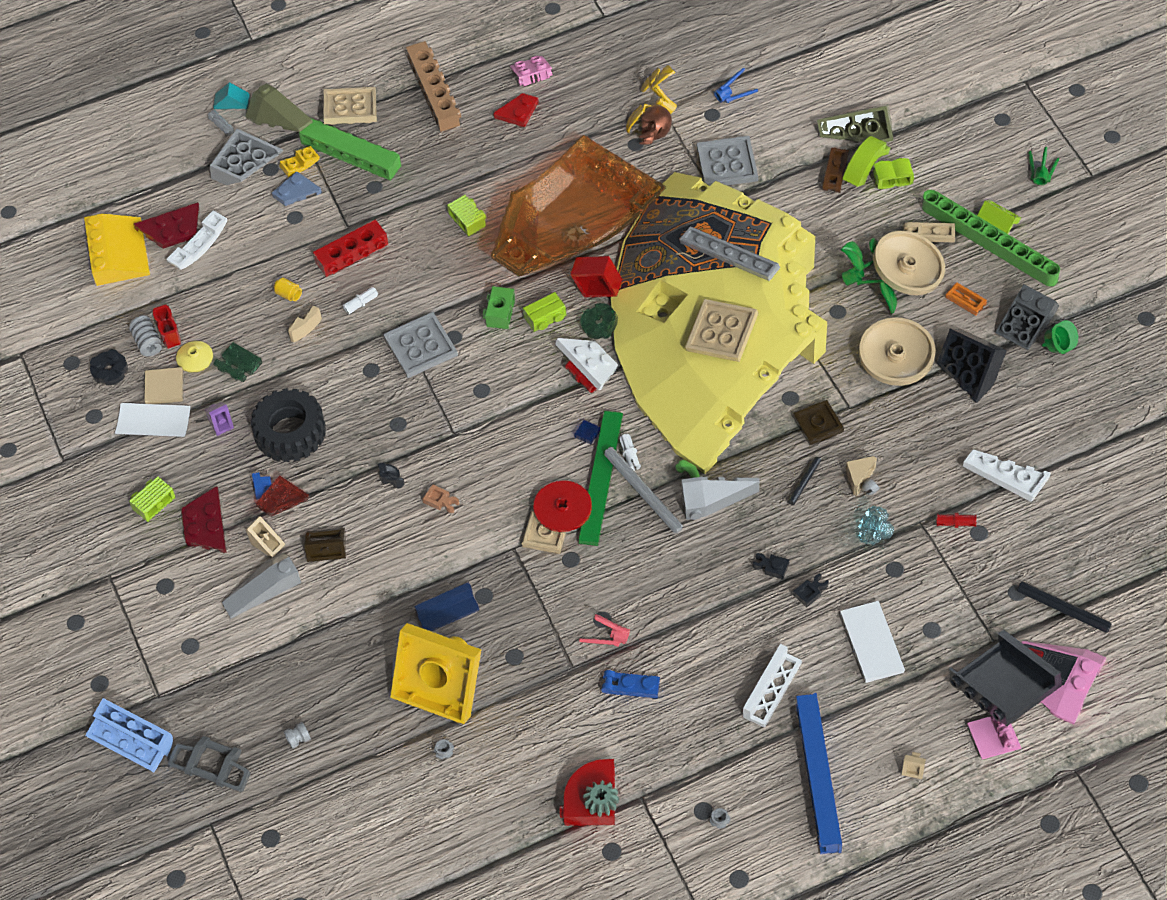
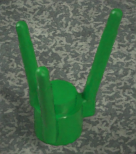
(1041, 174)

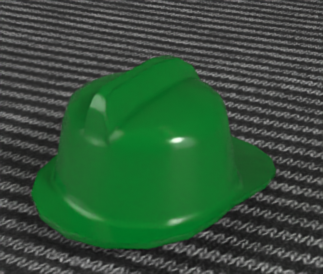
(1061, 337)

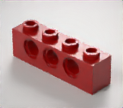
(350, 248)

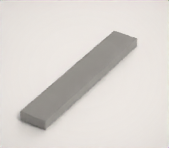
(730, 253)

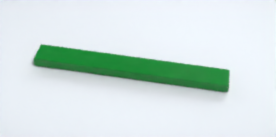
(601, 478)

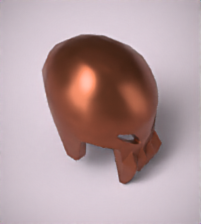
(655, 124)

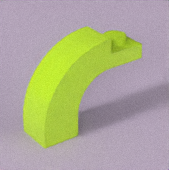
(864, 160)

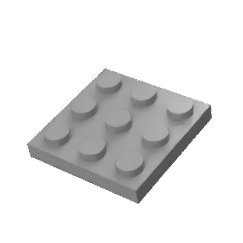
(727, 161)
(420, 345)

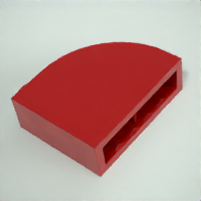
(574, 809)

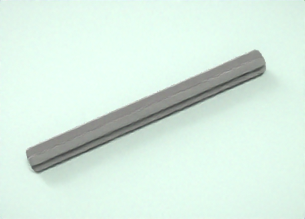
(644, 491)

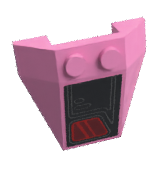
(1078, 673)

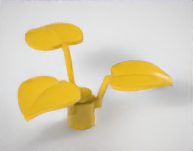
(652, 81)

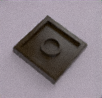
(818, 422)

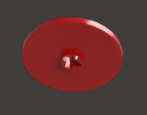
(562, 519)

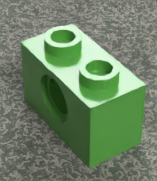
(501, 316)

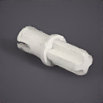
(360, 300)
(629, 451)

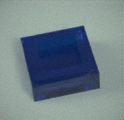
(587, 432)

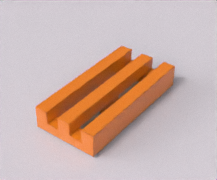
(964, 300)

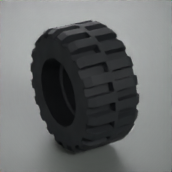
(282, 406)

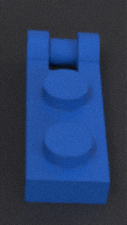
(630, 684)

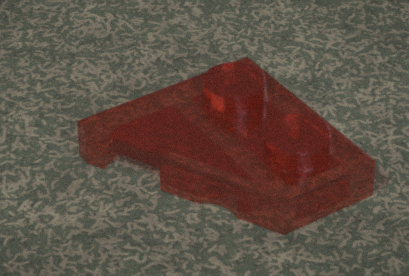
(281, 497)

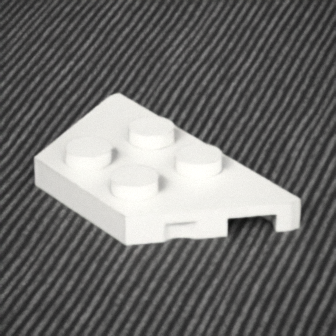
(589, 359)

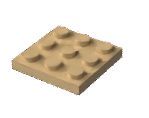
(350, 105)
(721, 330)

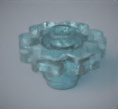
(875, 526)

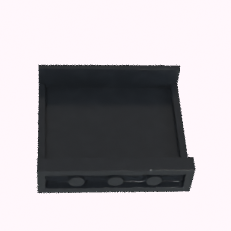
(1007, 679)

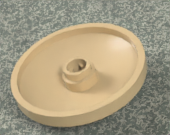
(908, 263)
(897, 351)

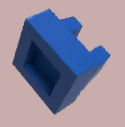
(260, 484)

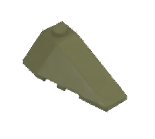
(274, 109)
(858, 125)

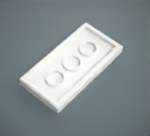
(872, 641)

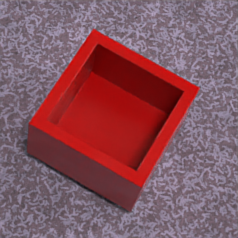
(596, 276)

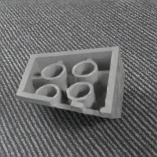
(241, 158)

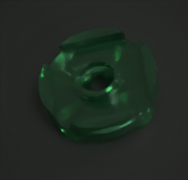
(603, 329)

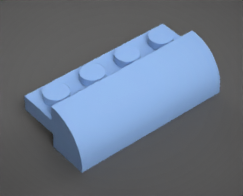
(129, 735)

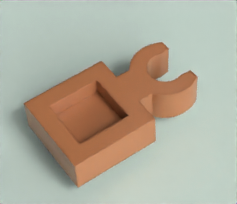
(438, 498)

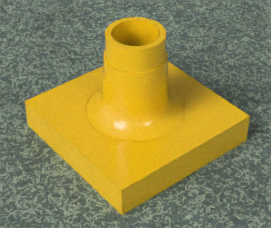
(435, 673)

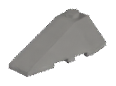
(707, 496)

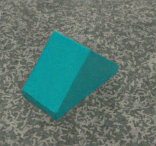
(231, 98)

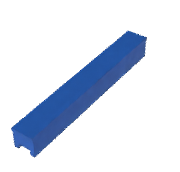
(818, 774)

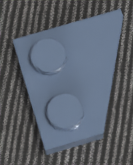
(295, 189)

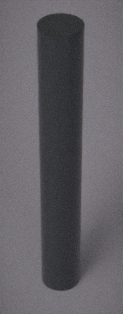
(804, 481)

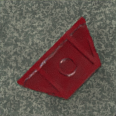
(172, 226)
(204, 522)

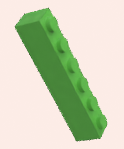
(351, 149)

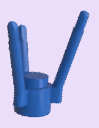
(723, 93)

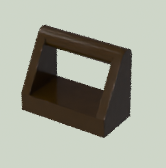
(325, 549)

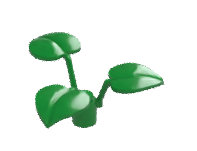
(856, 273)

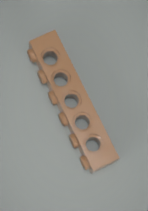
(433, 86)

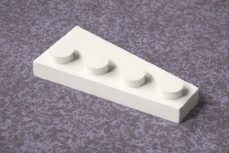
(1017, 479)

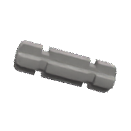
(220, 122)

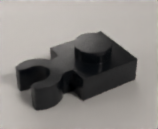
(774, 566)
(810, 592)

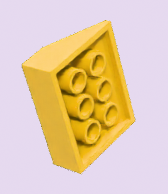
(115, 248)

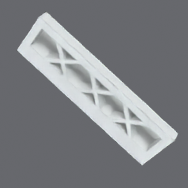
(766, 681)

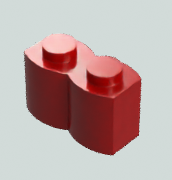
(166, 326)

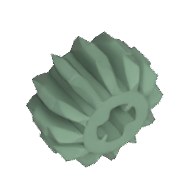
(608, 801)

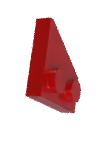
(518, 110)

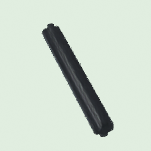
(1064, 607)

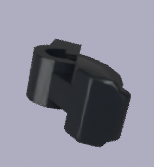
(391, 475)

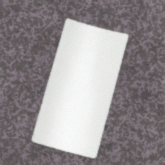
(153, 419)

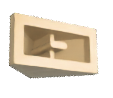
(859, 471)
(264, 537)

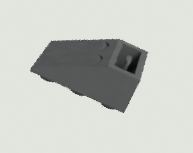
(1027, 317)

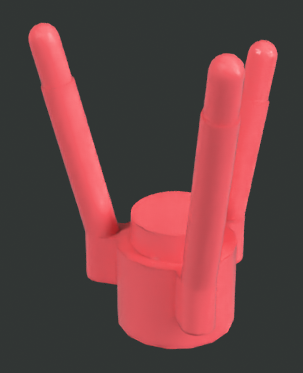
(618, 633)

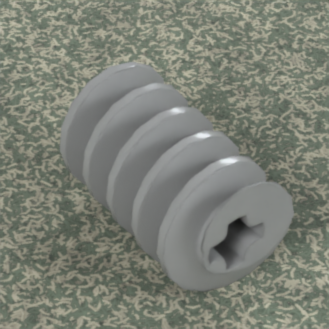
(145, 336)

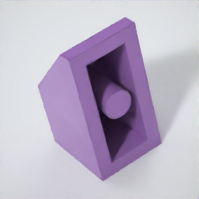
(219, 418)

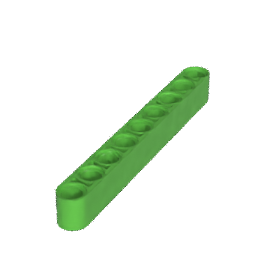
(991, 238)

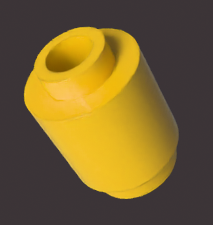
(287, 289)

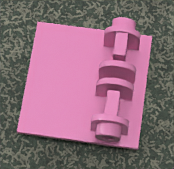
(526, 70)
(993, 737)

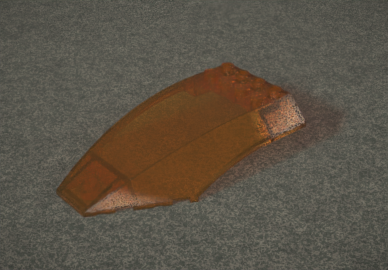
(580, 189)

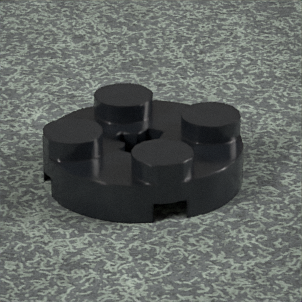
(105, 359)

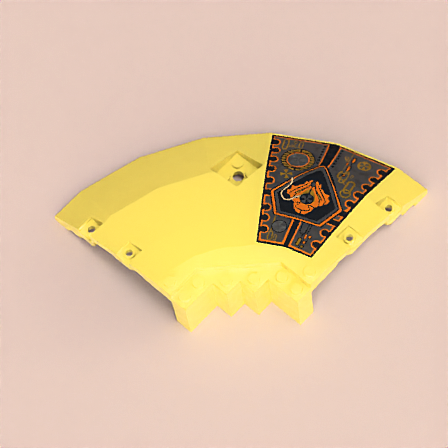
(691, 392)

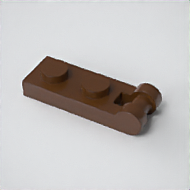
(835, 169)

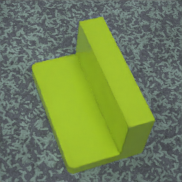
(998, 216)

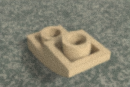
(302, 327)

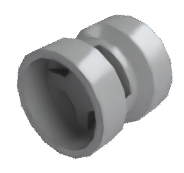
(297, 735)

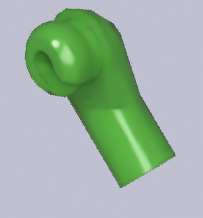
(688, 467)

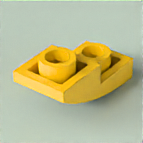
(301, 161)

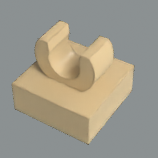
(913, 766)

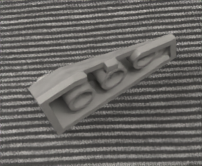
(265, 583)

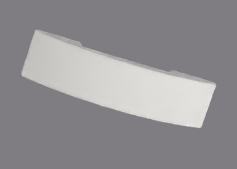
(200, 243)

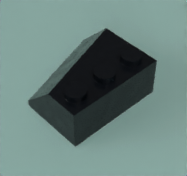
(971, 362)

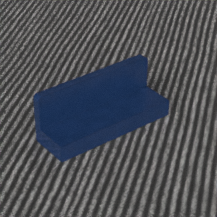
(447, 607)

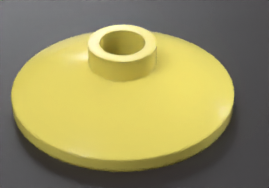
(194, 362)

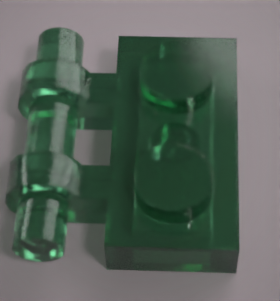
(240, 358)

